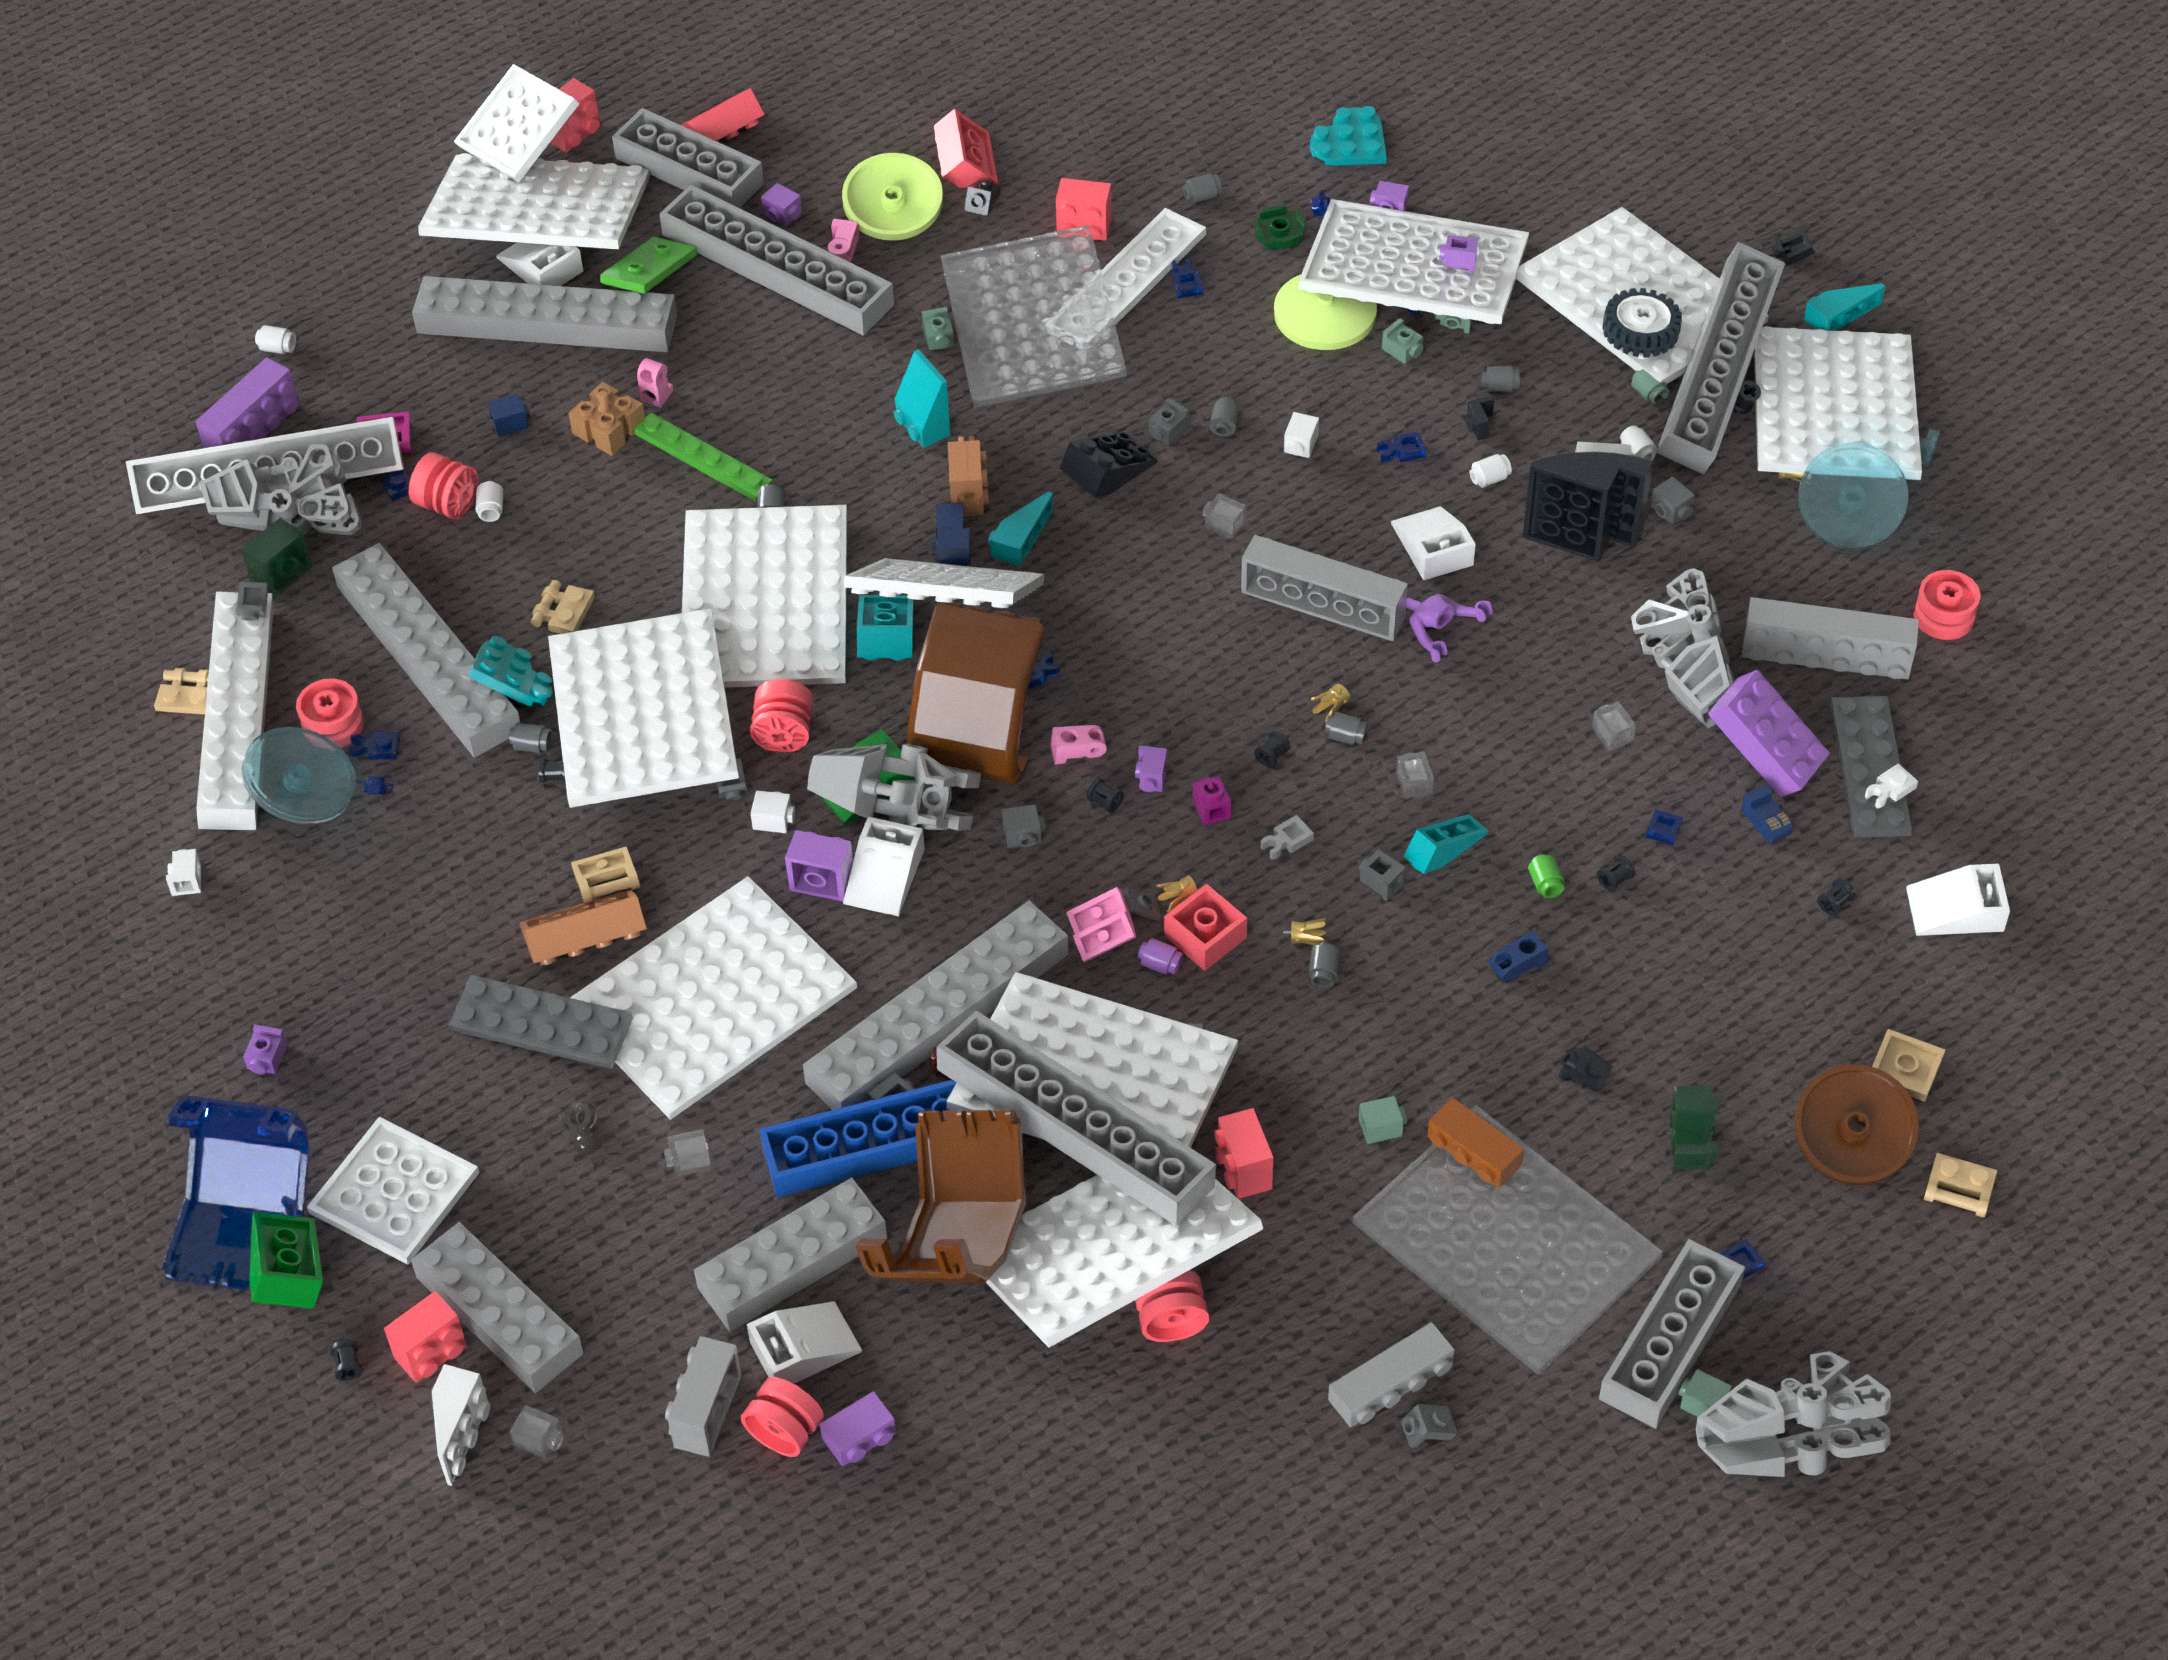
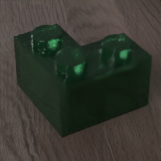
(1691, 1127)

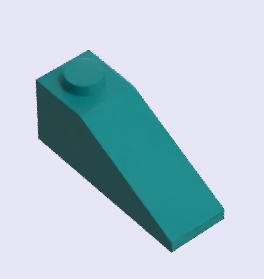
(1842, 306)
(1020, 530)
(1442, 842)

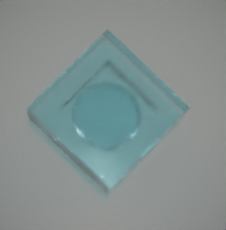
(1928, 447)

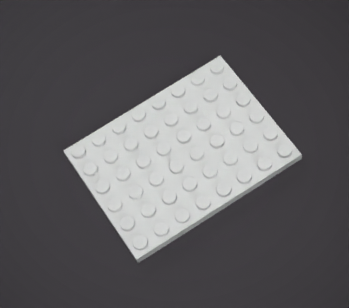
(550, 204)
(1614, 257)
(1396, 262)
(1834, 391)
(944, 582)
(771, 590)
(641, 708)
(716, 995)
(1134, 1056)
(1104, 1250)

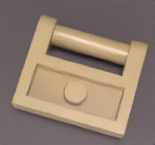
(604, 868)
(1960, 1177)

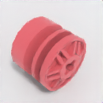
(443, 485)
(781, 715)

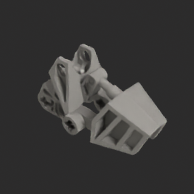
(314, 492)
(1689, 644)
(851, 781)
(1744, 1423)

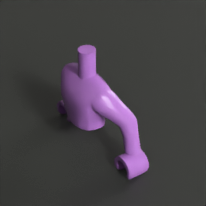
(1437, 613)

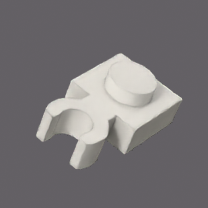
(1892, 783)

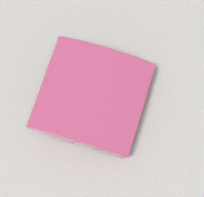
(1101, 924)

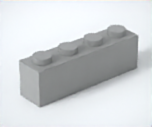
(1391, 1375)

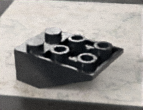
(1105, 462)

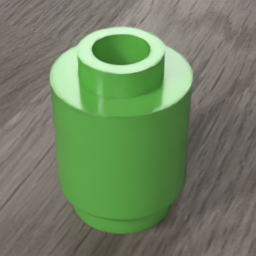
(1546, 876)

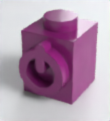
(1211, 800)

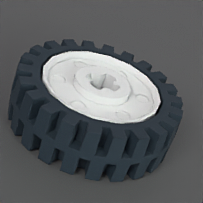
(1642, 322)

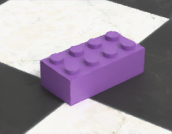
(250, 407)
(1768, 733)

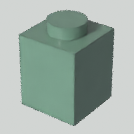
(1382, 1119)
(1701, 1392)

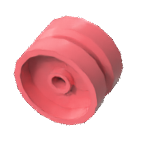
(1947, 604)
(331, 710)
(1173, 1309)
(782, 1416)

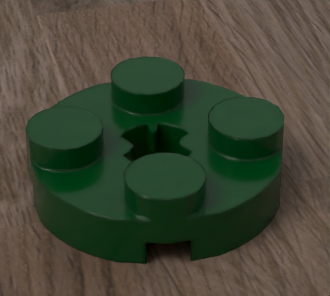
(1279, 238)

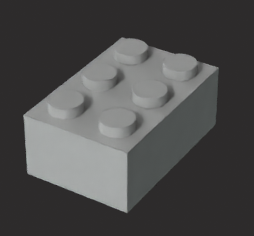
(703, 1396)

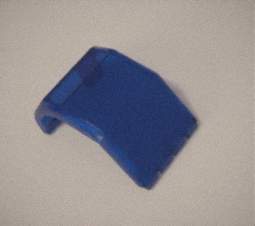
(238, 1164)

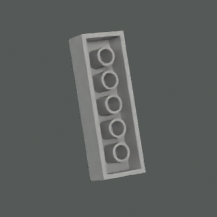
(687, 158)
(1324, 587)
(1830, 638)
(789, 1254)
(498, 1307)
(1671, 1333)

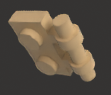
(570, 609)
(183, 698)

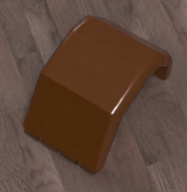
(974, 689)
(966, 1204)

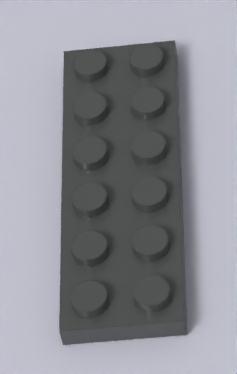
(1865, 752)
(541, 1021)

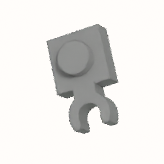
(1289, 835)

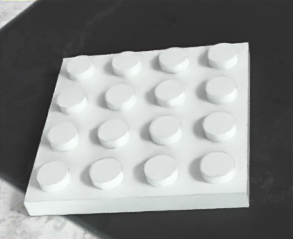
(516, 122)
(393, 1190)

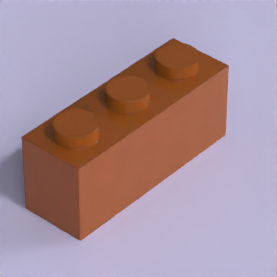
(1475, 1143)

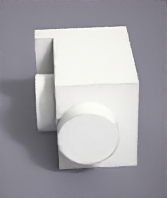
(184, 873)

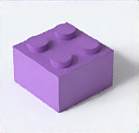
(819, 865)

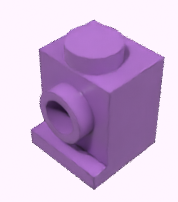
(1390, 196)
(1459, 252)
(1151, 768)
(265, 1050)

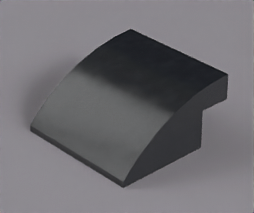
(1586, 501)

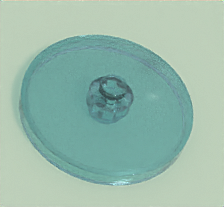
(1853, 496)
(298, 775)

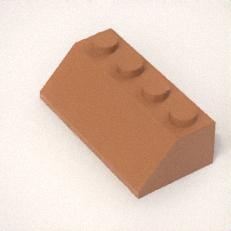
(583, 926)

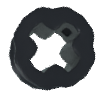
(1747, 400)
(1272, 749)
(551, 770)
(1105, 795)
(1616, 873)
(1836, 897)
(346, 1360)

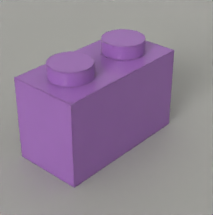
(858, 1429)

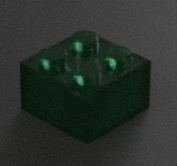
(277, 557)

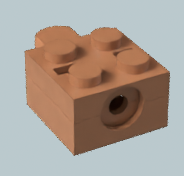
(967, 476)

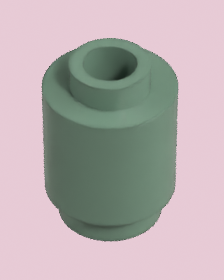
(1648, 386)

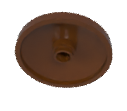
(1856, 1124)

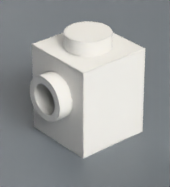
(1301, 435)
(772, 811)

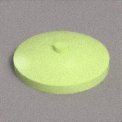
(892, 196)
(1322, 319)

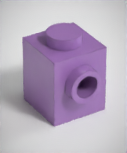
(781, 205)

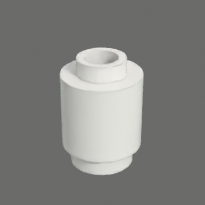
(275, 340)
(1640, 442)
(1490, 470)
(489, 501)

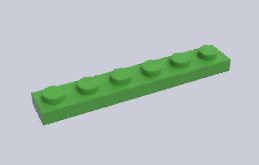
(701, 456)

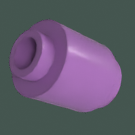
(1160, 957)

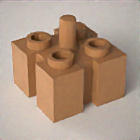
(606, 418)

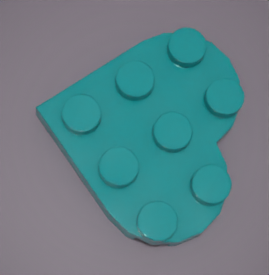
(1351, 139)
(510, 672)

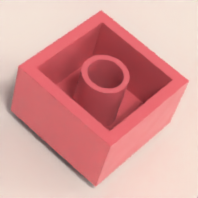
(583, 119)
(1084, 204)
(1205, 927)
(1244, 1153)
(425, 1337)

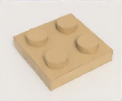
(1909, 1062)

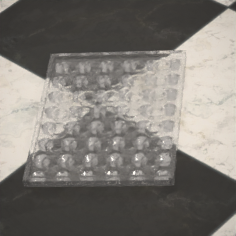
(1032, 316)
(1515, 1259)

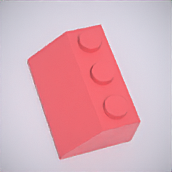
(727, 117)
(964, 150)

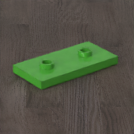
(648, 265)

